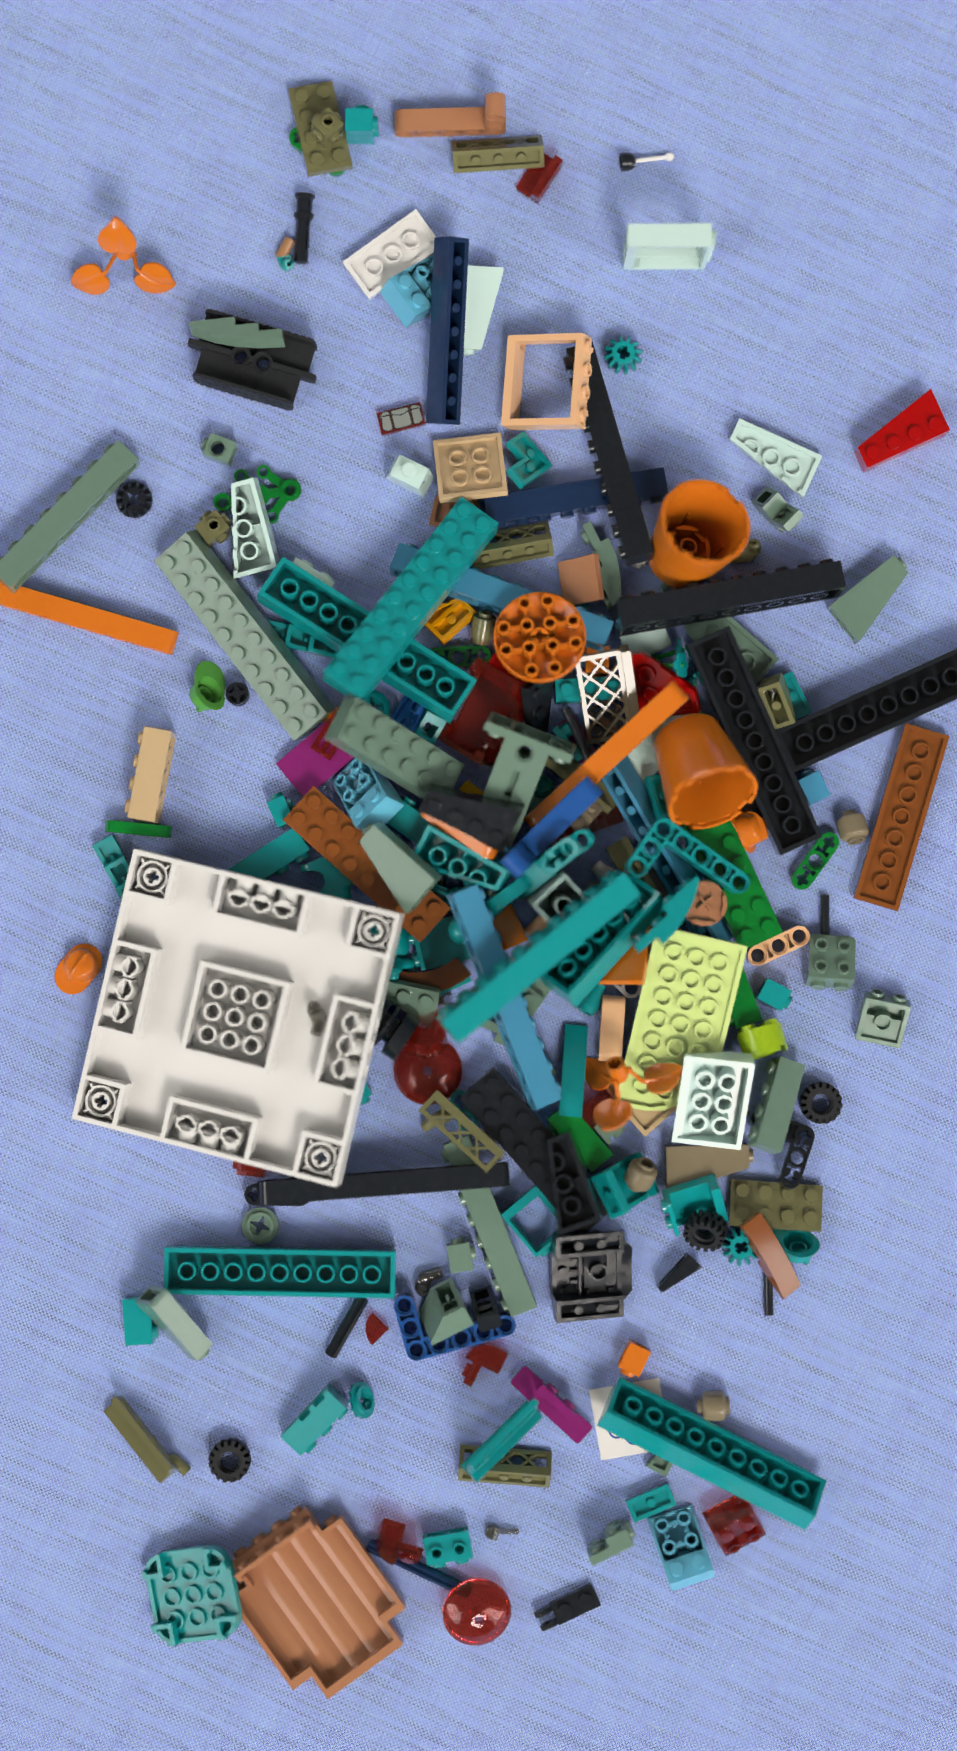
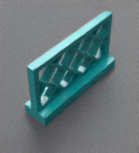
(502, 1440)

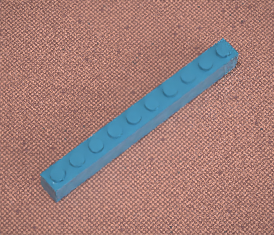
(495, 594)
(635, 806)
(513, 1019)

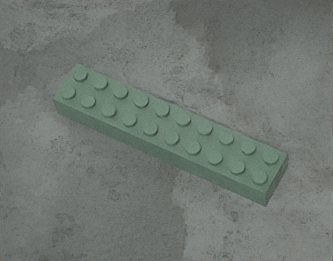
(244, 634)

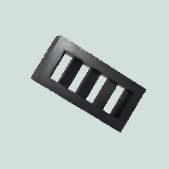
(682, 1269)
(485, 1309)

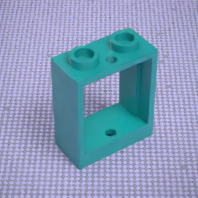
(545, 1247)

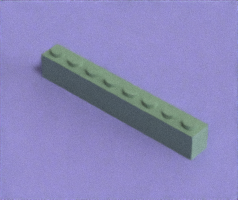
(66, 515)
(493, 1237)

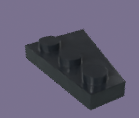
(537, 704)

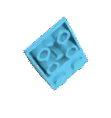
(411, 292)
(366, 794)
(681, 1547)

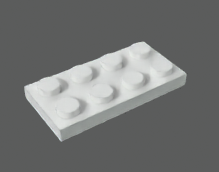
(391, 253)

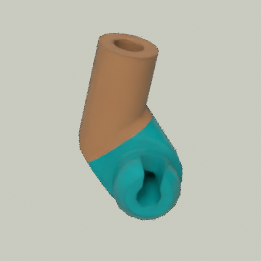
(283, 254)

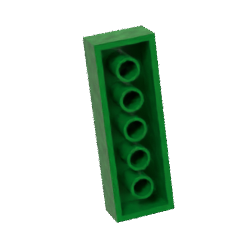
(749, 912)

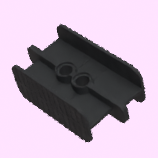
(272, 385)

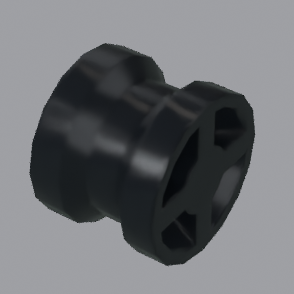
(236, 690)

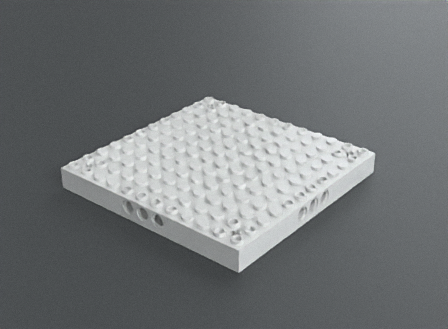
(210, 1021)

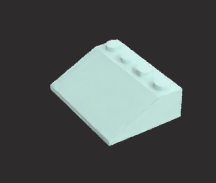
(713, 1099)

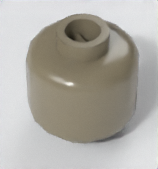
(852, 827)
(640, 1174)
(713, 1405)

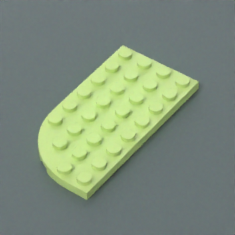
(681, 1009)

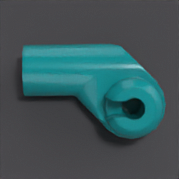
(400, 964)

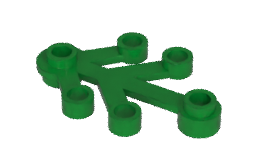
(267, 493)

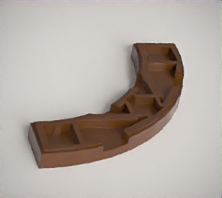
(440, 977)

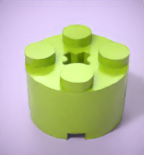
(762, 1040)

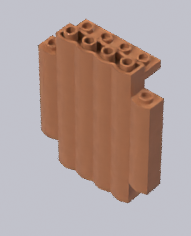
(317, 1601)

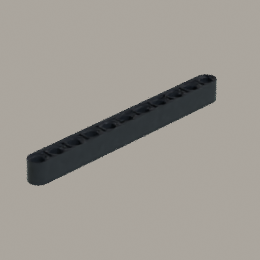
(385, 1183)

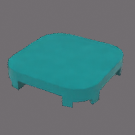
(193, 1594)

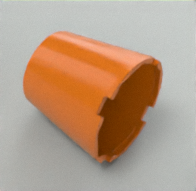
(697, 533)
(702, 772)

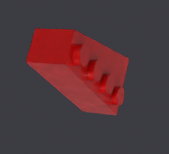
(909, 430)

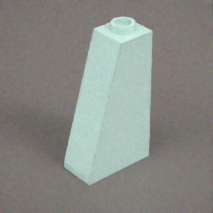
(481, 294)

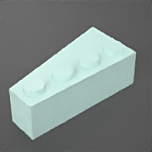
(251, 530)

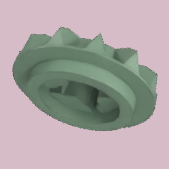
(250, 1229)

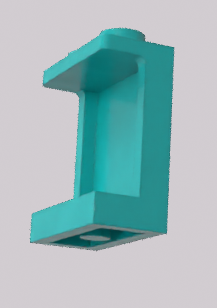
(437, 947)
(615, 1192)
(691, 1196)

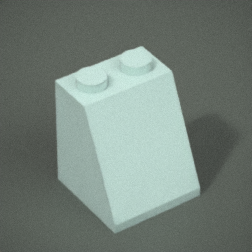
(554, 896)

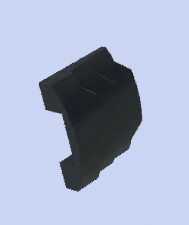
(589, 1275)

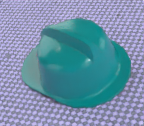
(797, 1245)

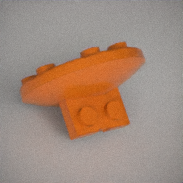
(539, 637)

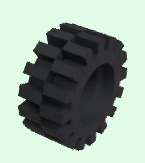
(833, 1109)
(701, 1239)
(229, 1474)

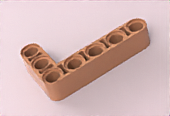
(453, 121)

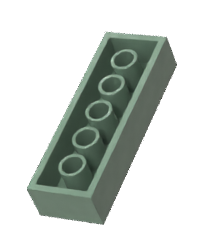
(391, 748)

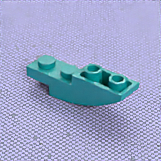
(675, 909)

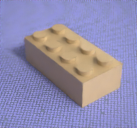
(151, 775)

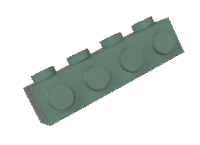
(776, 1105)

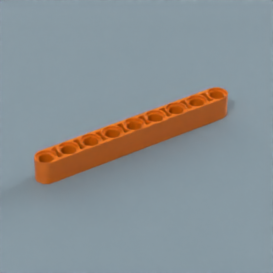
(89, 619)
(616, 747)

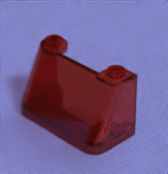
(494, 691)

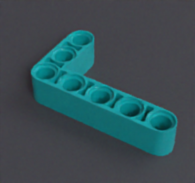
(687, 854)

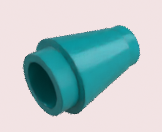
(592, 1001)

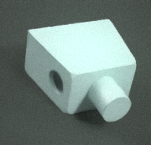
(410, 475)

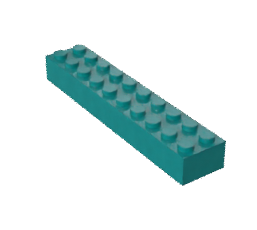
(410, 601)
(334, 619)
(537, 955)
(280, 1271)
(712, 1453)

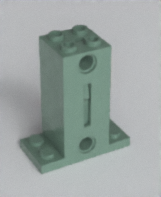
(518, 768)

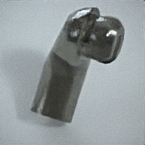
(425, 1278)

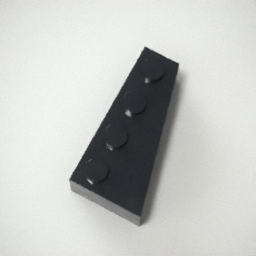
(473, 814)
(572, 1188)

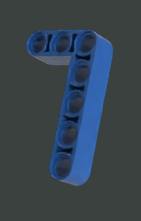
(550, 827)
(452, 1344)

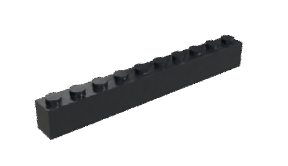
(613, 468)

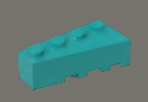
(458, 861)

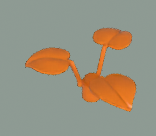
(120, 241)
(615, 1113)

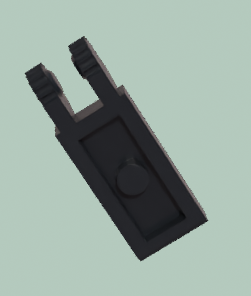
(569, 1606)

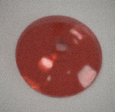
(420, 1087)
(475, 1599)

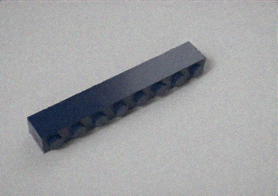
(447, 330)
(568, 499)

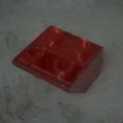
(733, 1524)

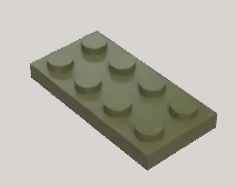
(305, 103)
(781, 1208)

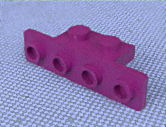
(551, 1404)

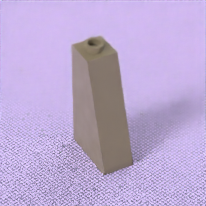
(696, 1161)

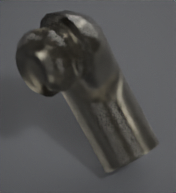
(318, 1017)

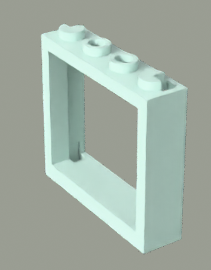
(668, 246)

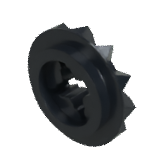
(134, 510)

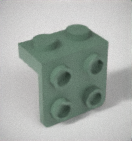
(831, 962)

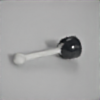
(628, 161)

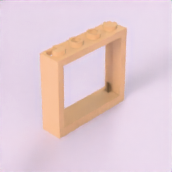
(514, 378)

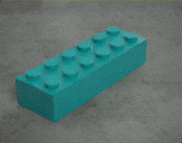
(593, 959)

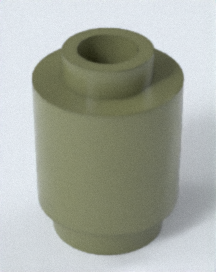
(483, 627)

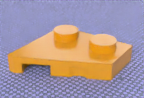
(450, 619)

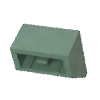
(444, 1312)

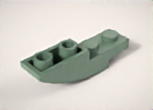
(608, 564)

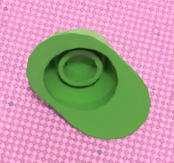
(208, 687)

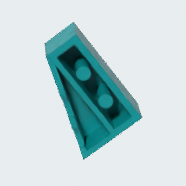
(315, 1420)

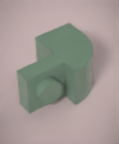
(777, 510)

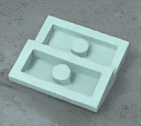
(648, 641)

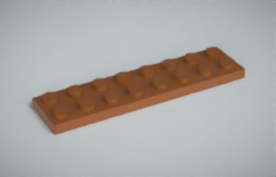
(901, 817)
(338, 841)

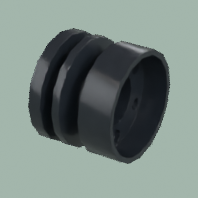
(394, 1031)

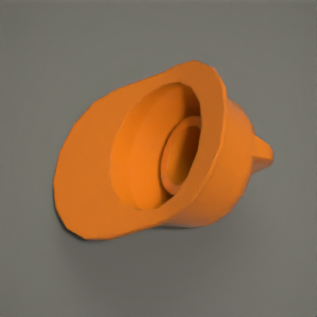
(750, 829)
(78, 968)

